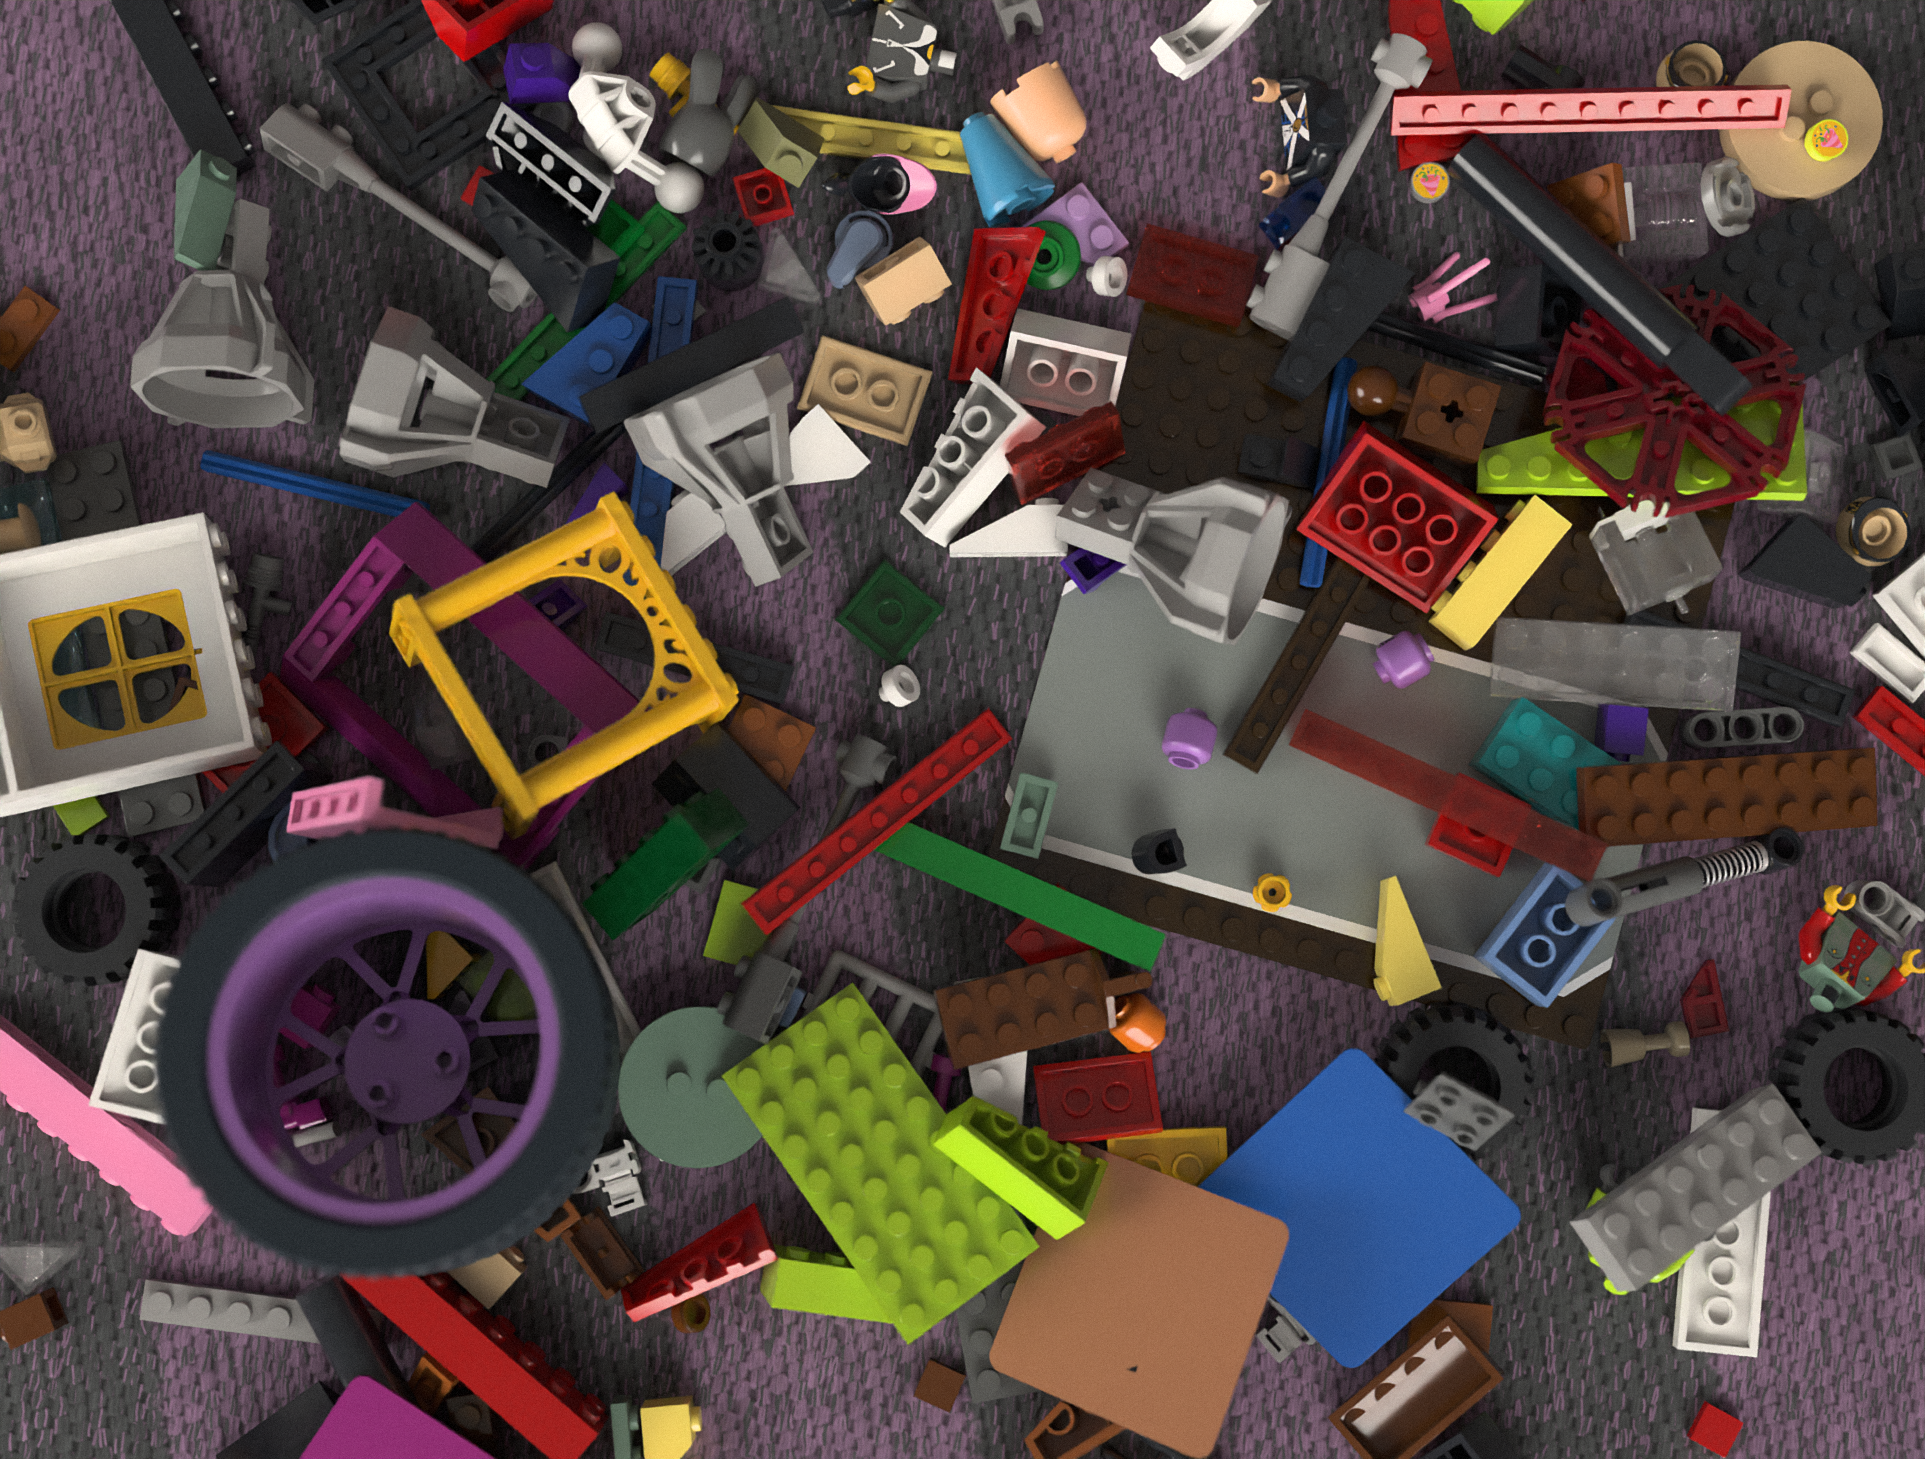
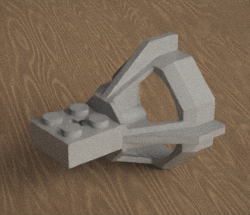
(230, 325)
(459, 415)
(743, 474)
(1195, 549)

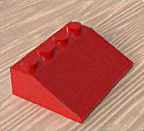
(1397, 517)

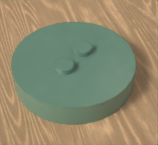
(676, 1090)

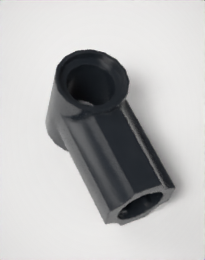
(1532, 72)

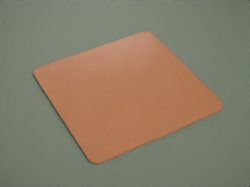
(1147, 1283)

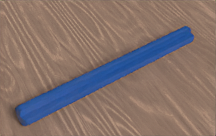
(1331, 448)
(306, 484)

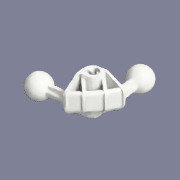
(618, 117)

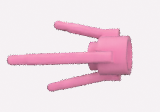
(1433, 298)

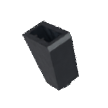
(1807, 566)

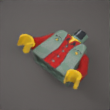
(1846, 962)

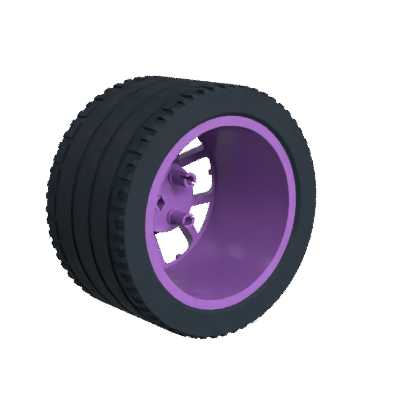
(399, 1062)

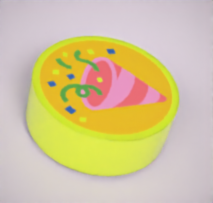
(1826, 140)

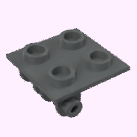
(1457, 1110)

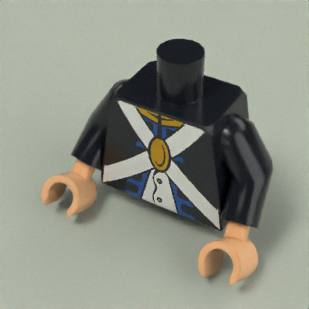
(1311, 129)

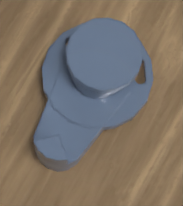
(858, 247)

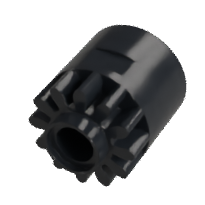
(729, 269)

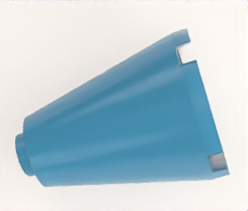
(1002, 170)

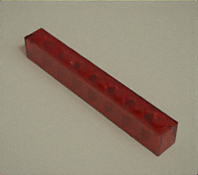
(1448, 795)

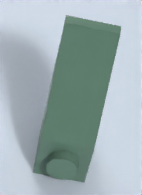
(203, 210)

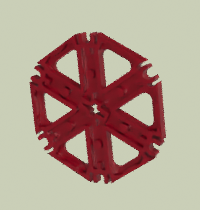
(1665, 435)

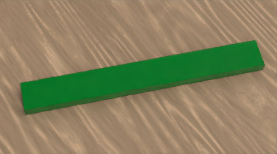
(549, 336)
(1025, 895)

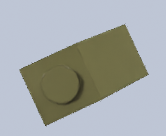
(780, 141)

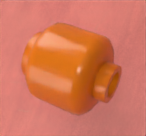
(1138, 1023)

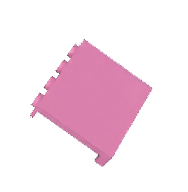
(356, 805)

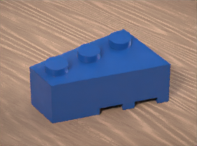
(591, 359)

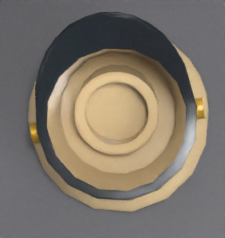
(1693, 65)
(1873, 530)

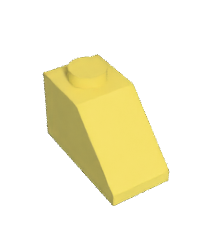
(669, 1426)

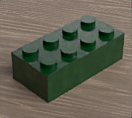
(663, 861)

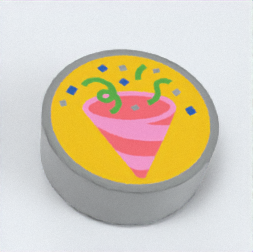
(1429, 182)

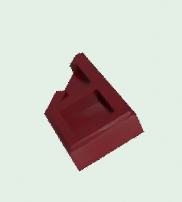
(1703, 1003)

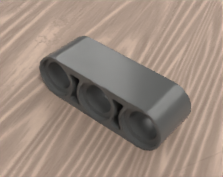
(1758, 724)

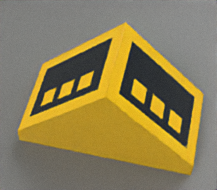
(447, 961)

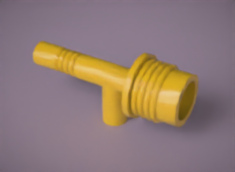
(674, 78)

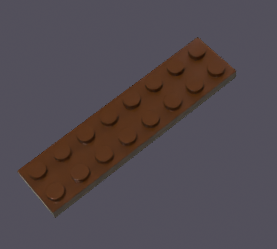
(1727, 796)

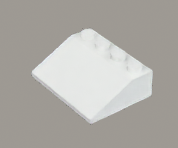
(126, 1073)

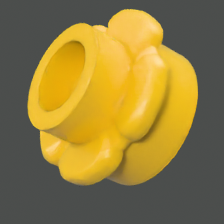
(1280, 899)

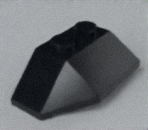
(552, 163)

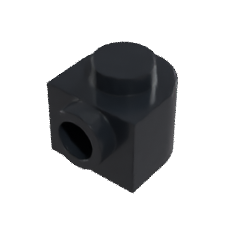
(1158, 852)

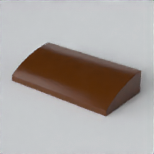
(1418, 1394)

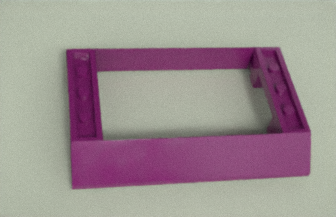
(427, 547)

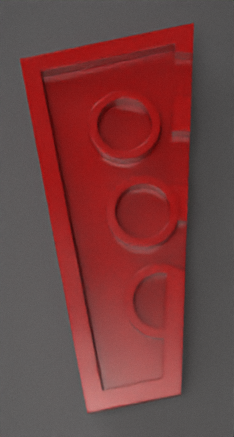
(992, 290)
(709, 1261)

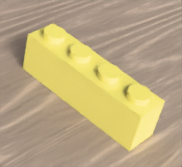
(1499, 572)

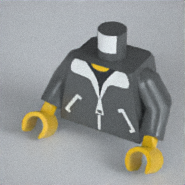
(901, 54)

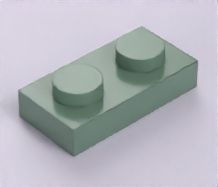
(1029, 815)
(625, 1420)

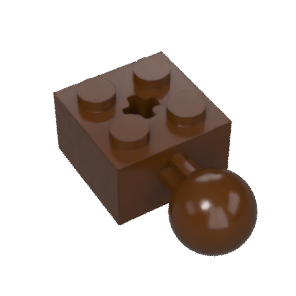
(1422, 425)

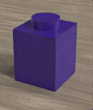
(1621, 730)

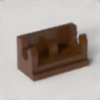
(602, 1252)

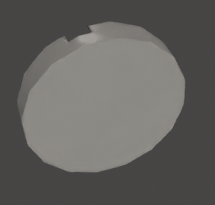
(1727, 196)

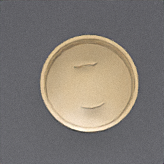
(1823, 87)

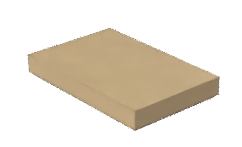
(865, 390)

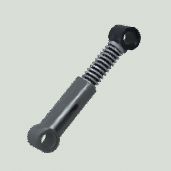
(1681, 877)

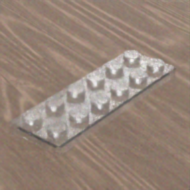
(1614, 663)

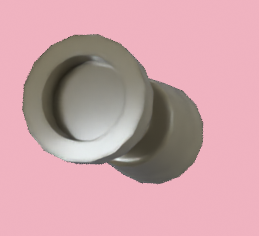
(1631, 1045)

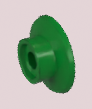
(1065, 257)

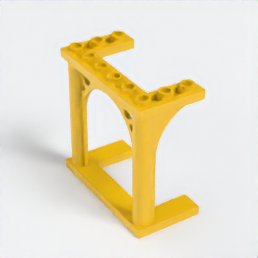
(608, 535)

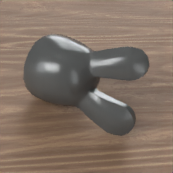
(700, 130)

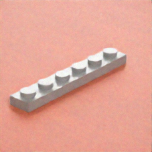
(229, 1310)

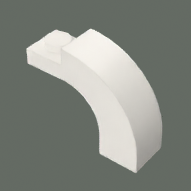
(1206, 35)

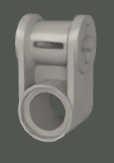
(1888, 913)

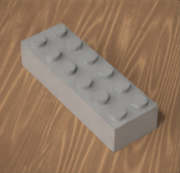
(1695, 1188)

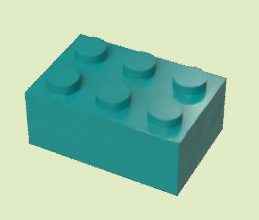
(1537, 760)

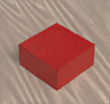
(763, 196)

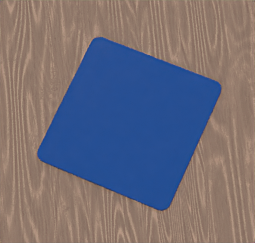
(1371, 1206)

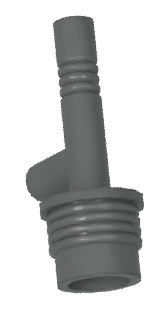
(264, 574)

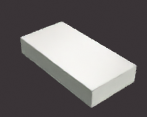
(1891, 662)

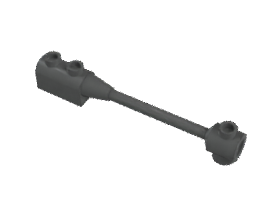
(767, 976)

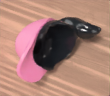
(886, 184)

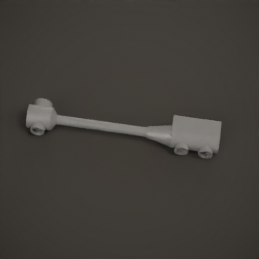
(328, 156)
(1297, 269)

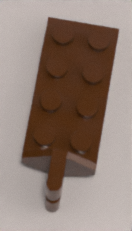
(1031, 1007)

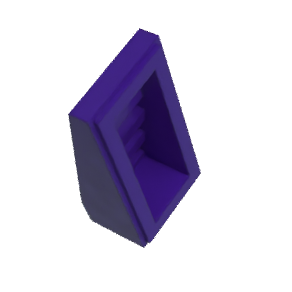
(602, 484)

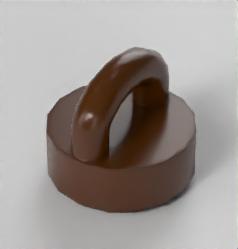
(691, 1314)

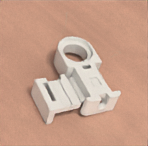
(615, 1171)

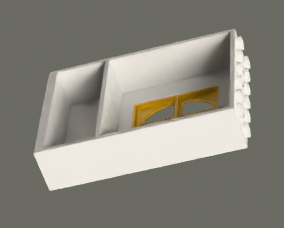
(155, 568)

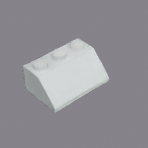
(1063, 363)

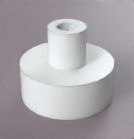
(1108, 276)
(899, 686)

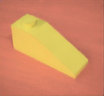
(1400, 954)

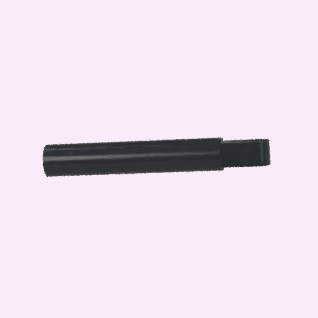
(1596, 272)
(350, 1334)

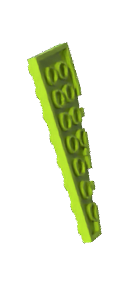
(1535, 468)

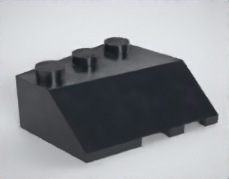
(287, 1430)

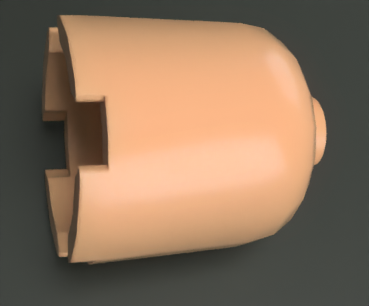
(1043, 113)

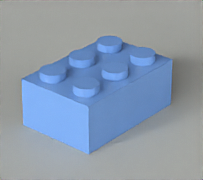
(1537, 942)

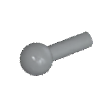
(315, 1133)

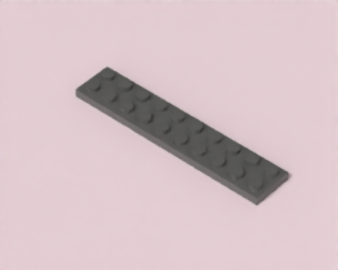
(94, 497)

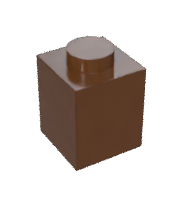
(31, 1318)

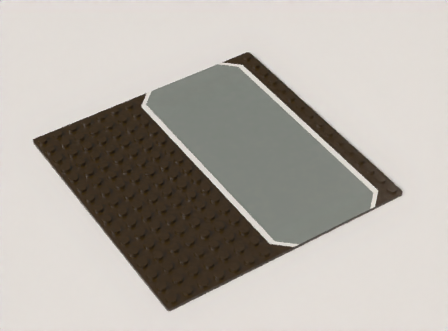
(1125, 669)

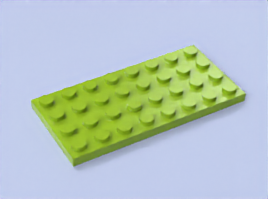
(861, 1149)

